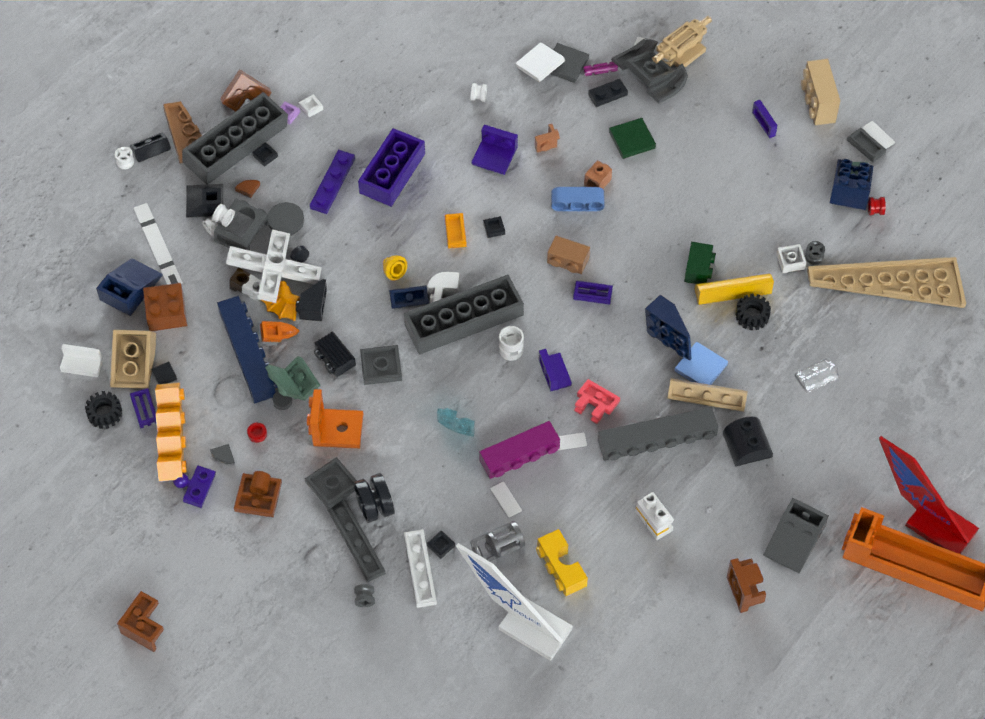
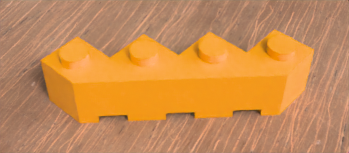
(170, 431)

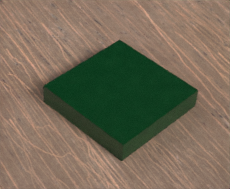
(632, 138)

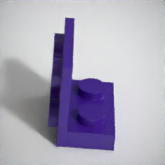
(495, 149)

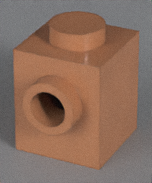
(598, 175)

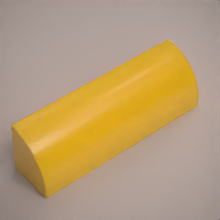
(733, 288)

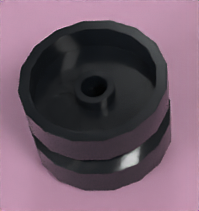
(374, 497)

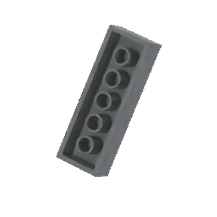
(234, 138)
(463, 314)

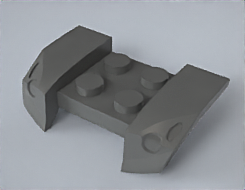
(659, 77)

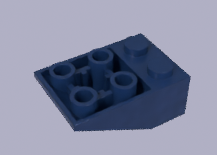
(851, 189)
(125, 285)
(667, 326)

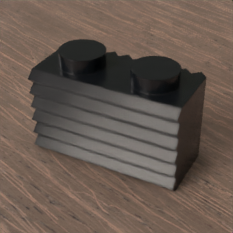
(334, 354)

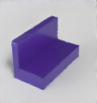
(554, 370)

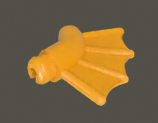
(285, 304)

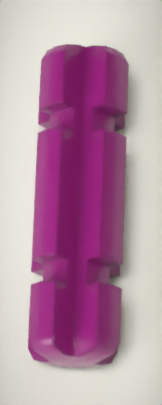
(600, 68)

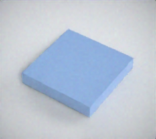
(703, 366)

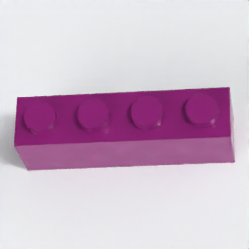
(519, 450)

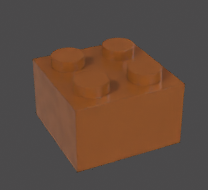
(165, 307)

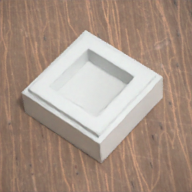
(311, 106)

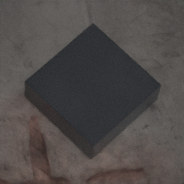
(265, 154)
(494, 227)
(164, 373)
(441, 544)

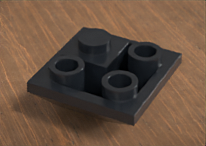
(203, 199)

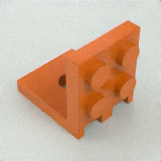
(324, 424)

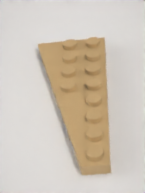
(913, 280)

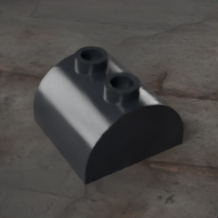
(747, 441)

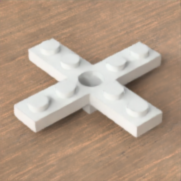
(273, 266)

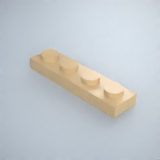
(707, 394)

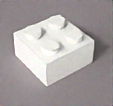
(791, 258)

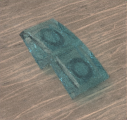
(449, 419)

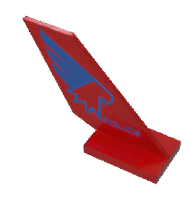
(932, 516)

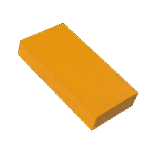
(455, 230)

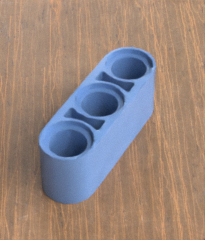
(577, 199)

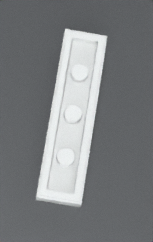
(420, 568)

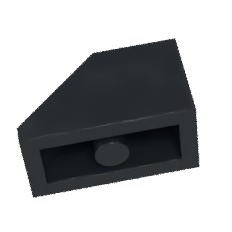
(312, 302)

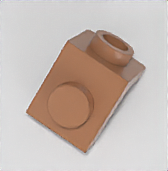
(548, 140)

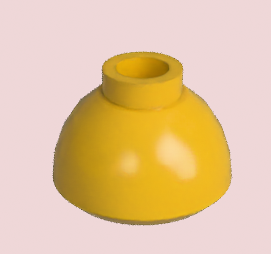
(395, 267)

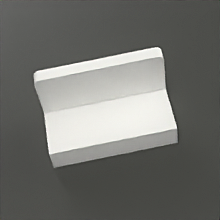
(81, 360)

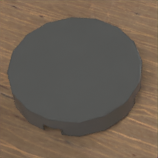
(286, 218)

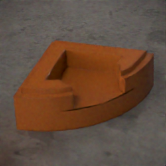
(248, 187)

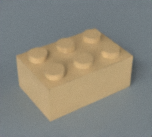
(820, 92)

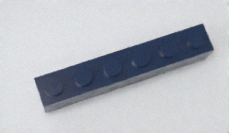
(246, 349)

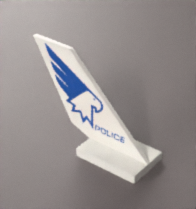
(525, 619)

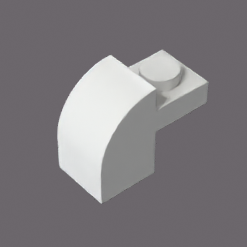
(443, 285)

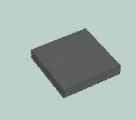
(573, 64)
(381, 364)
(331, 483)

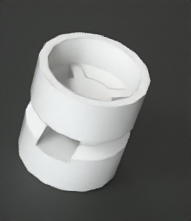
(511, 343)

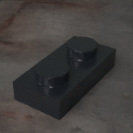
(608, 92)

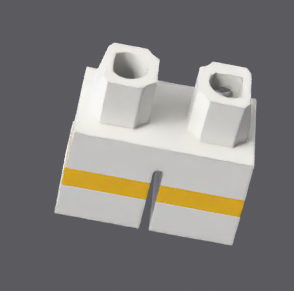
(654, 515)

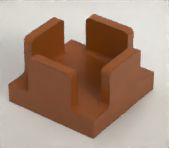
(742, 580)

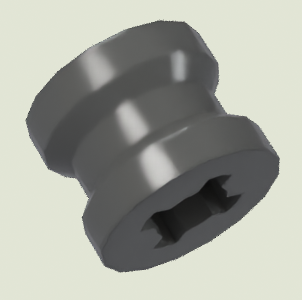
(815, 247)
(364, 595)

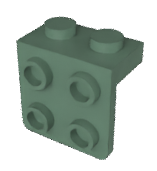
(294, 380)

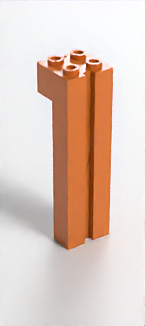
(914, 560)

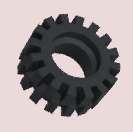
(753, 321)
(105, 419)

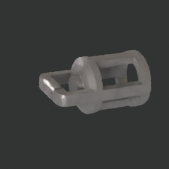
(494, 544)

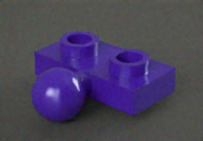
(197, 486)

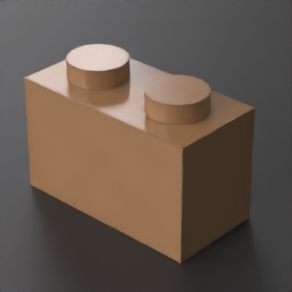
(568, 255)

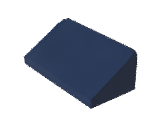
(409, 297)

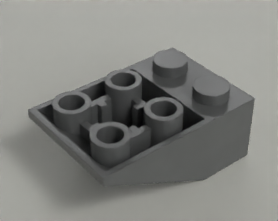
(796, 535)

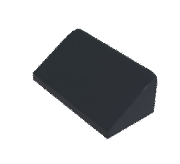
(150, 147)

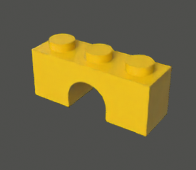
(568, 577)

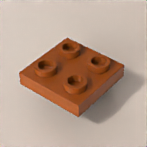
(258, 494)

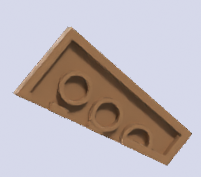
(181, 126)

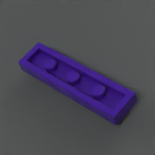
(332, 181)

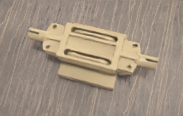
(683, 44)

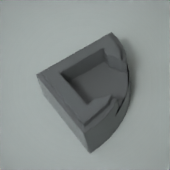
(223, 454)

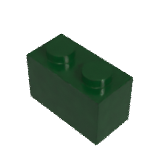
(698, 263)

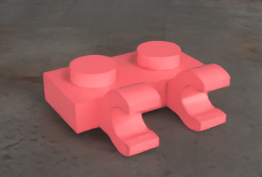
(597, 396)

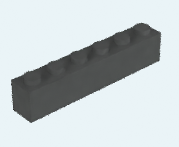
(658, 433)

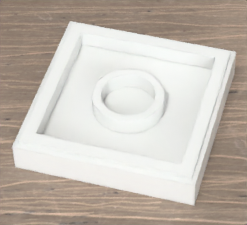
(540, 62)

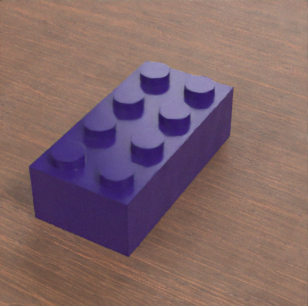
(391, 167)

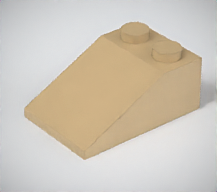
(132, 358)

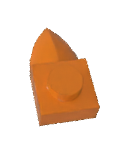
(276, 331)

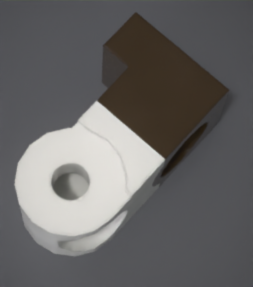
(245, 283)

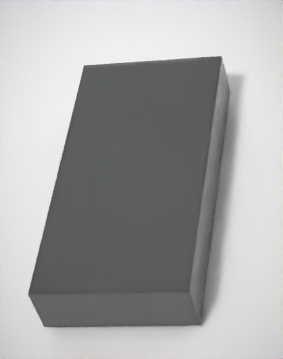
(866, 144)

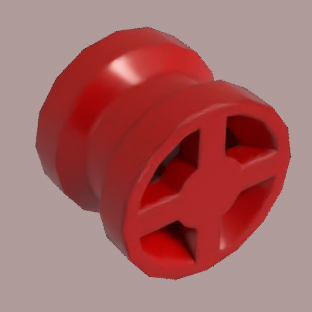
(876, 206)

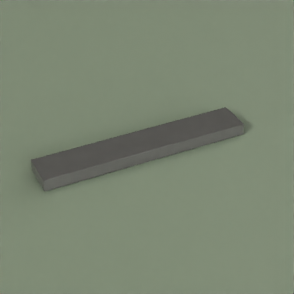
(356, 541)

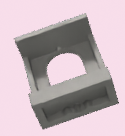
(229, 239)

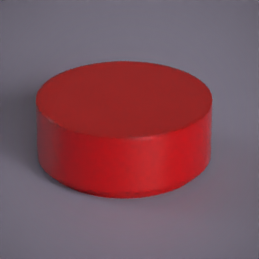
(257, 432)

